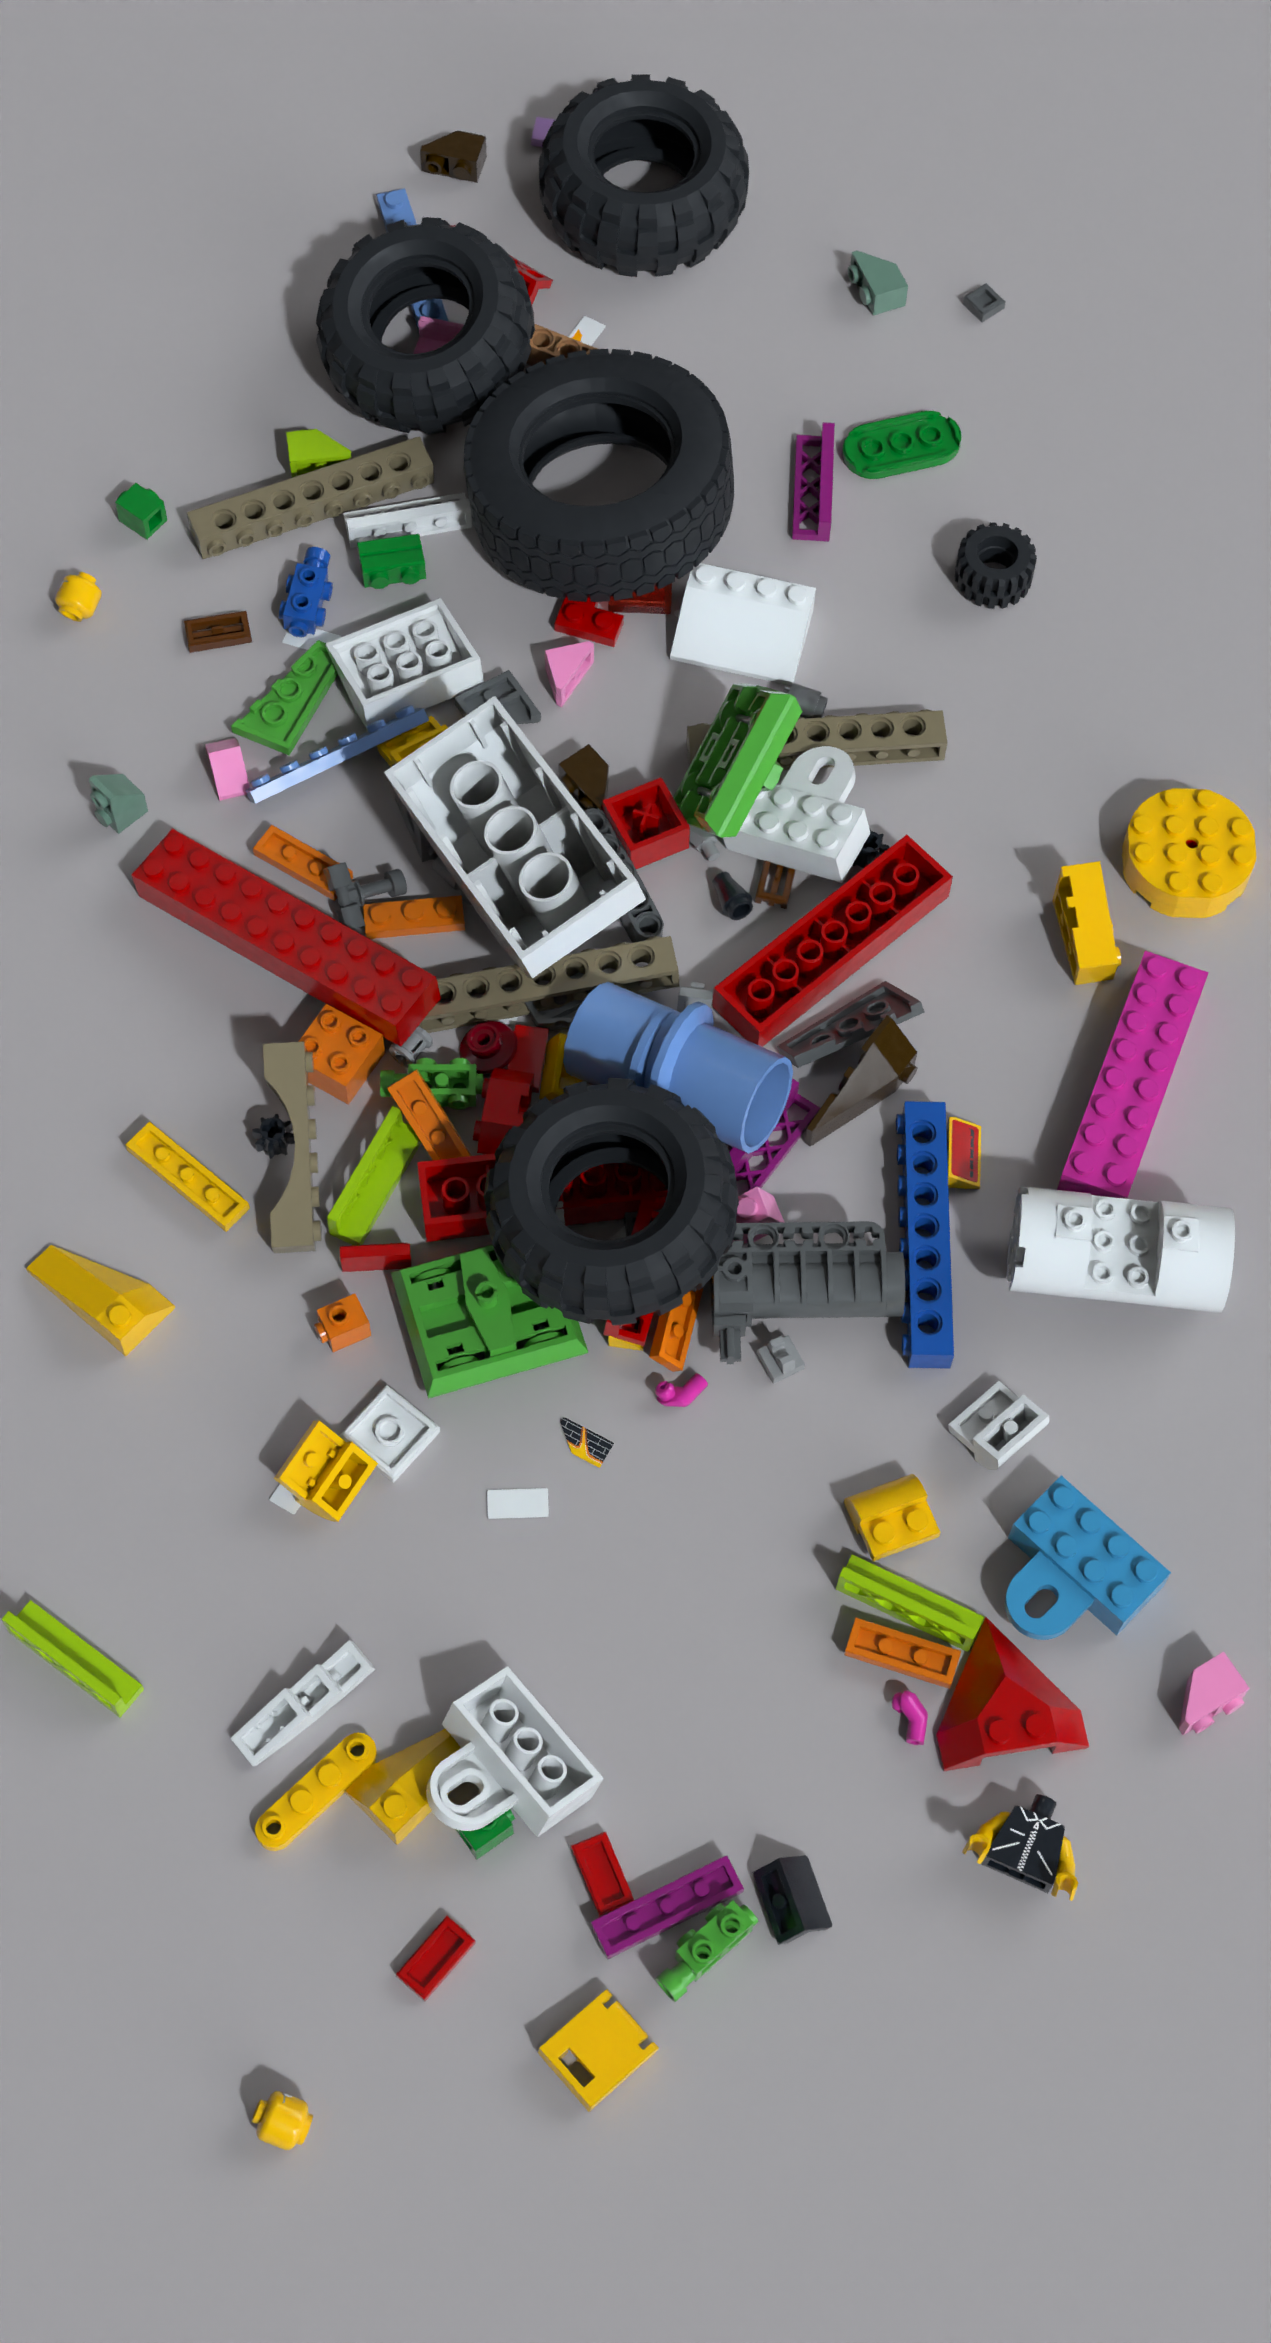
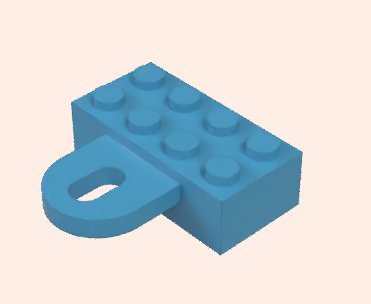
(1082, 1561)

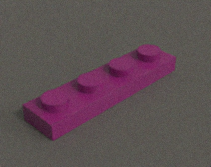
(667, 1907)

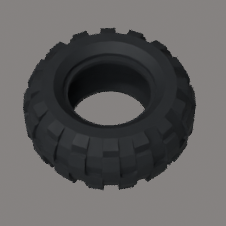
(653, 124)
(412, 267)
(627, 1274)

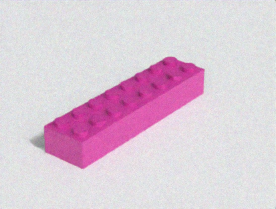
(1133, 1078)

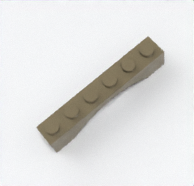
(293, 1216)

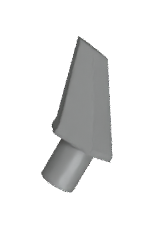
(704, 842)

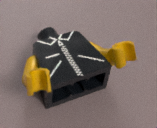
(1028, 1847)

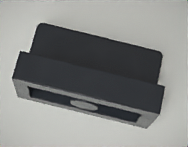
(792, 1898)

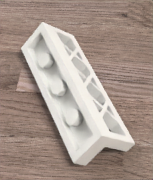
(409, 518)

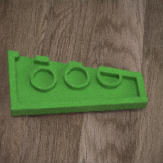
(291, 703)

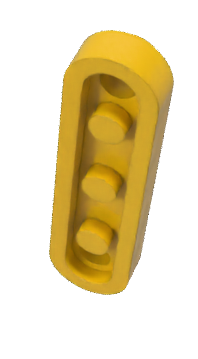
(315, 1792)

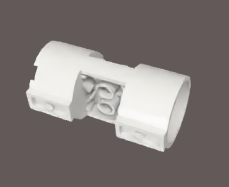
(1121, 1249)

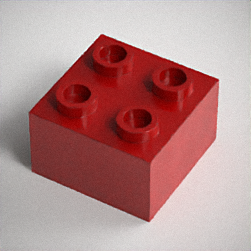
(647, 822)

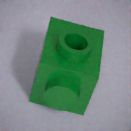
(141, 510)
(488, 1837)

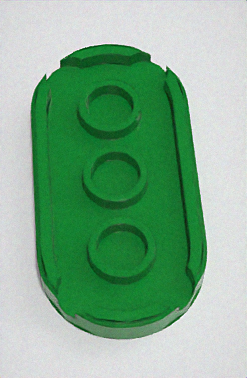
(901, 445)

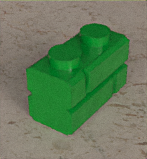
(391, 561)

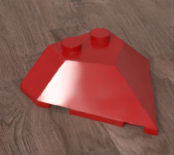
(1005, 1707)

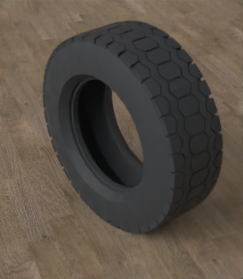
(612, 545)

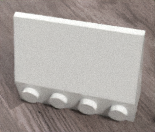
(743, 623)
(406, 662)

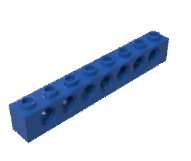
(925, 1121)

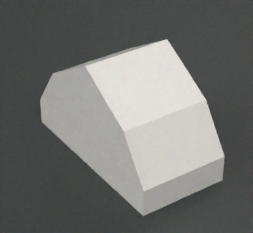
(514, 838)

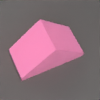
(567, 667)
(227, 768)

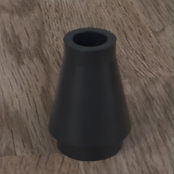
(733, 898)

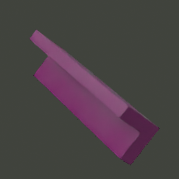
(824, 481)
(740, 1158)

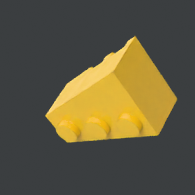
(1086, 923)

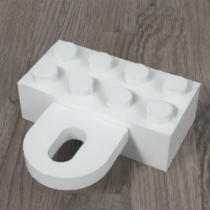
(807, 822)
(512, 1757)

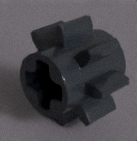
(871, 850)
(269, 1128)

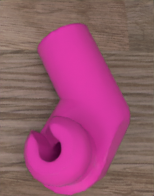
(680, 1396)
(916, 1714)

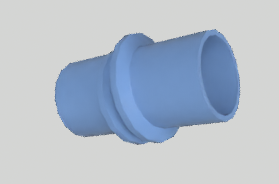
(720, 1074)

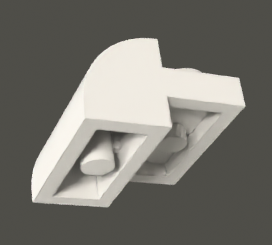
(998, 1425)

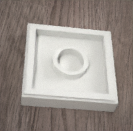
(391, 1432)

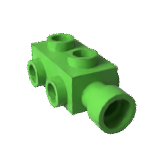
(452, 1084)
(710, 1941)

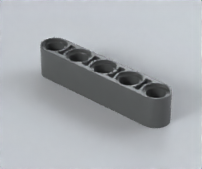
(638, 919)

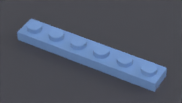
(396, 207)
(324, 759)

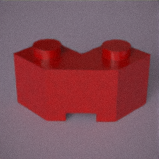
(506, 1099)

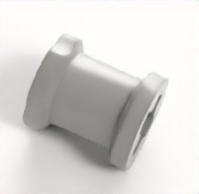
(412, 1047)

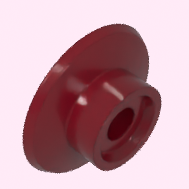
(493, 1055)

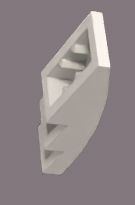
(302, 1704)

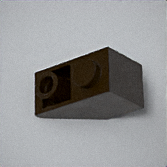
(455, 156)
(585, 777)

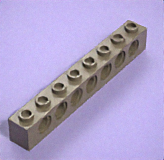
(311, 497)
(864, 747)
(500, 1004)

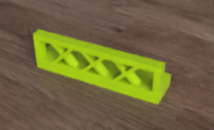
(373, 1180)
(909, 1603)
(73, 1657)

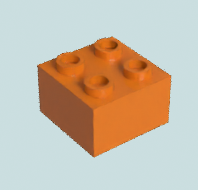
(342, 1053)

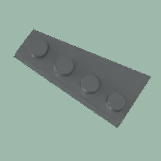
(850, 1024)

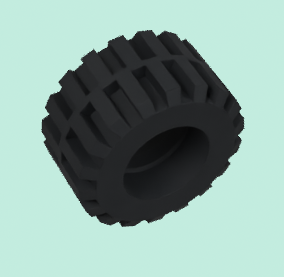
(1001, 546)

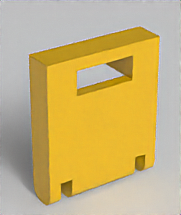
(604, 2043)

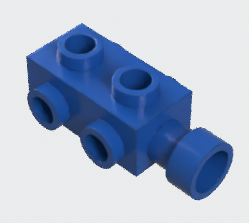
(308, 588)

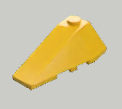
(396, 1787)

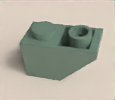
(878, 282)
(117, 801)

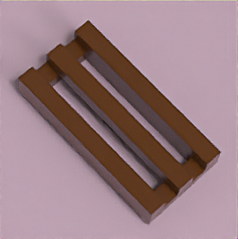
(218, 635)
(772, 897)

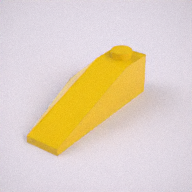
(106, 1299)

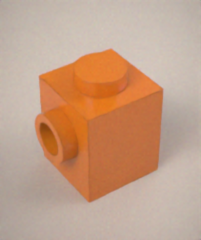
(342, 1323)

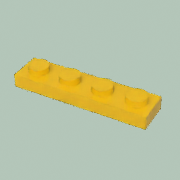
(187, 1176)

